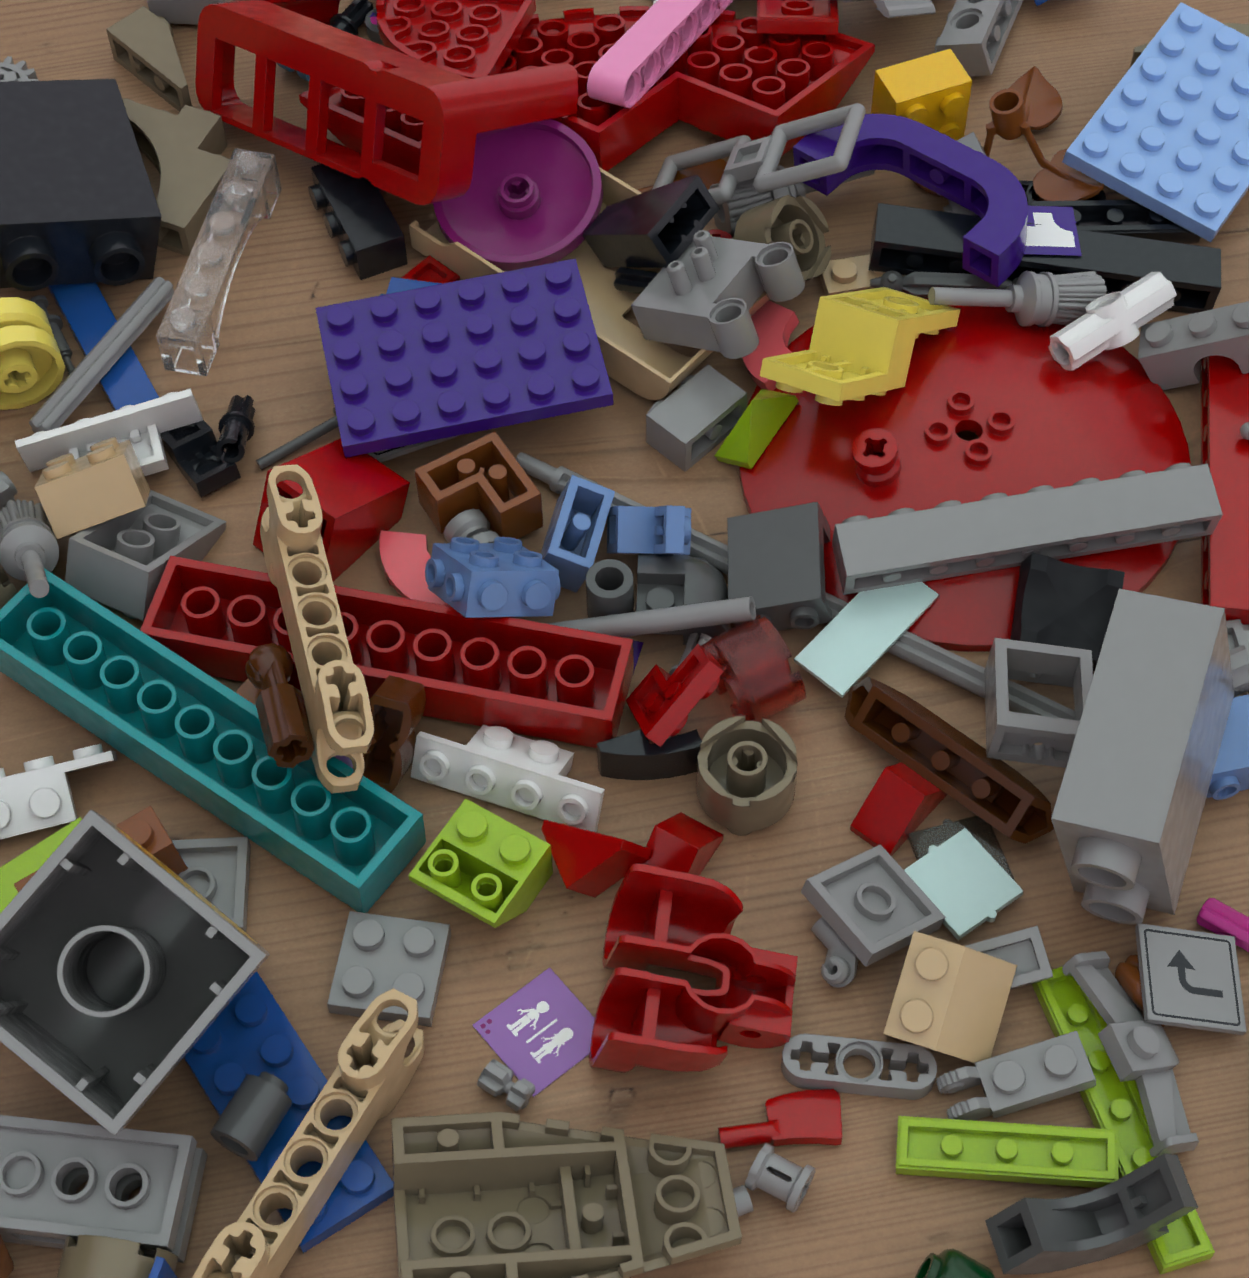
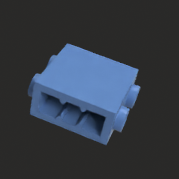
(492, 578)

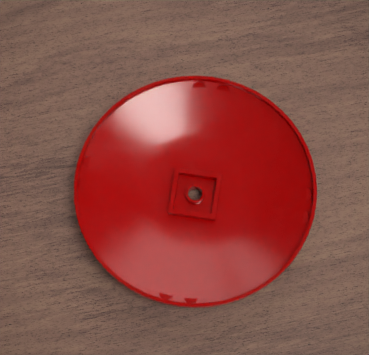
(1032, 430)

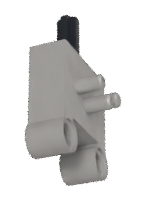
(709, 292)

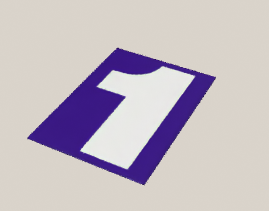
(1055, 234)

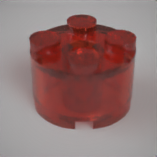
(756, 670)

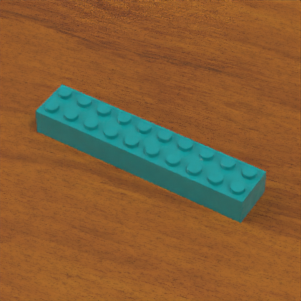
(204, 742)

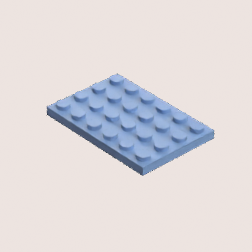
(1176, 125)

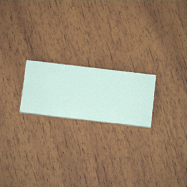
(863, 634)

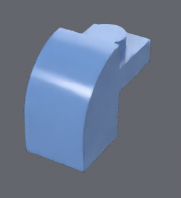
(649, 530)

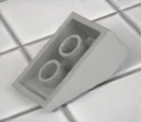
(127, 555)

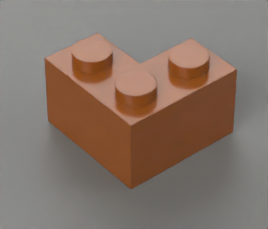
(481, 478)

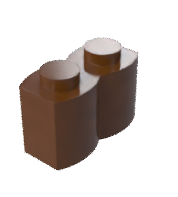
(395, 713)

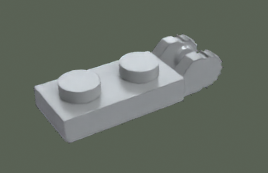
(1020, 1078)

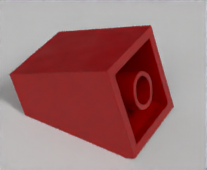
(355, 498)

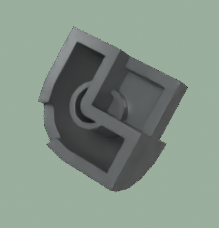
(679, 581)

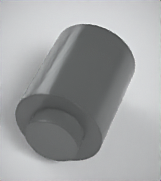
(609, 588)
(252, 1115)

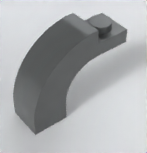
(1094, 1225)

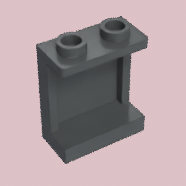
(781, 564)

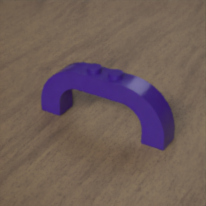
(946, 167)

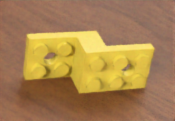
(859, 345)

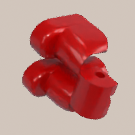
(660, 1020)

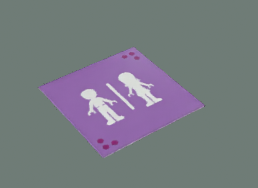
(539, 1030)

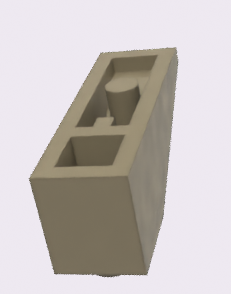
(147, 51)

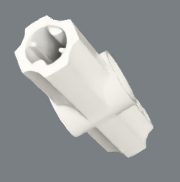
(1112, 320)

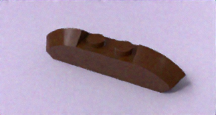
(949, 760)

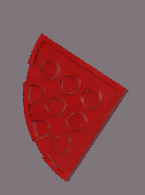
(455, 35)

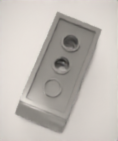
(49, 1161)

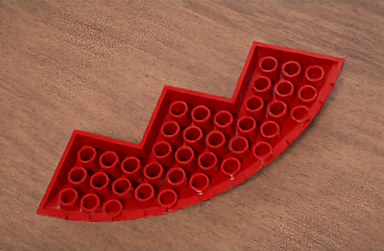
(722, 84)

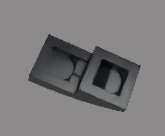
(195, 456)
(636, 759)

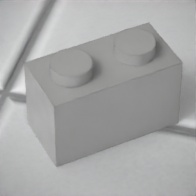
(695, 417)

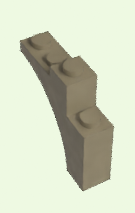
(190, 163)

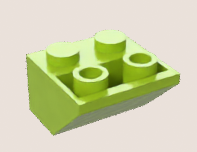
(485, 865)

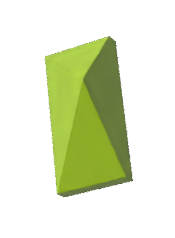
(756, 428)

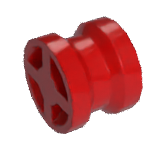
(871, 468)

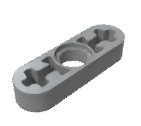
(875, 1051)

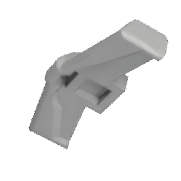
(1137, 1052)

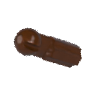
(279, 706)

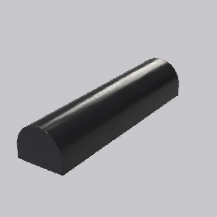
(1123, 219)

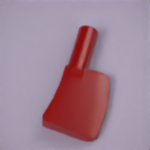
(791, 1119)

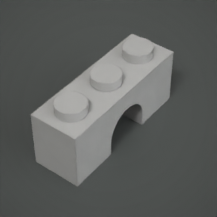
(1174, 347)

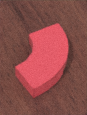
(774, 329)
(404, 564)

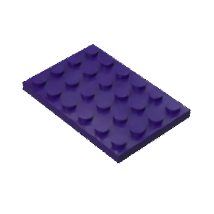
(462, 357)

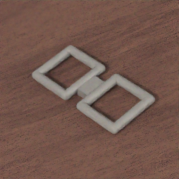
(761, 156)

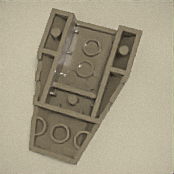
(552, 1200)

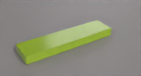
(1007, 1152)

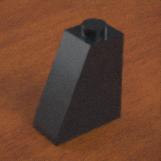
(652, 226)

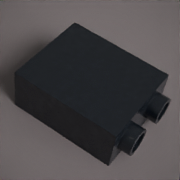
(72, 187)

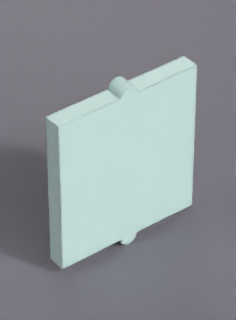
(964, 883)

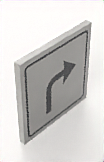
(1190, 979)

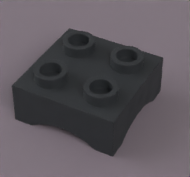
(1064, 604)

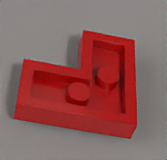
(665, 700)

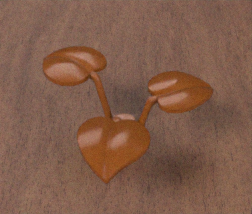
(1029, 106)

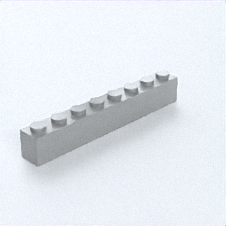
(1007, 529)

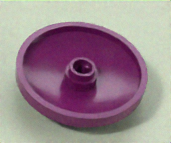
(527, 196)

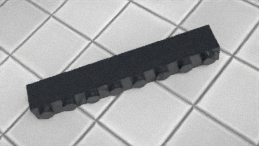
(932, 241)

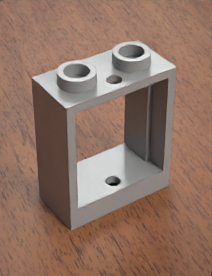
(1013, 734)

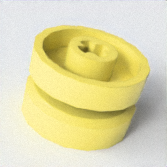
(28, 354)

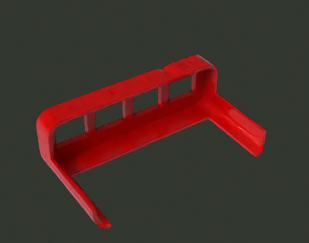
(447, 103)

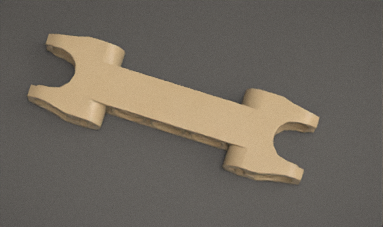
(299, 568)
(363, 1087)

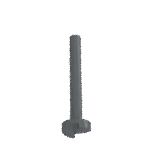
(298, 442)

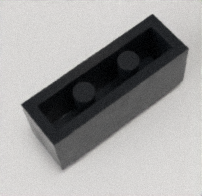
(360, 220)

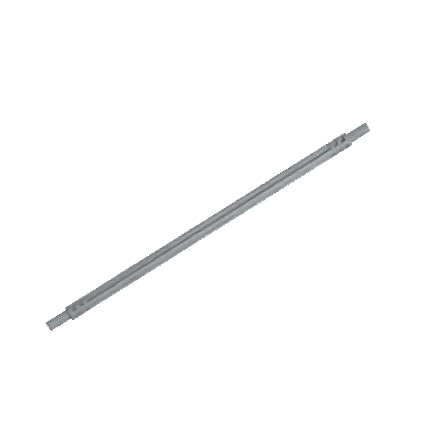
(907, 647)

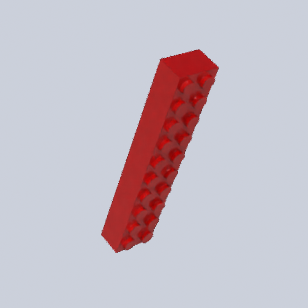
(473, 669)

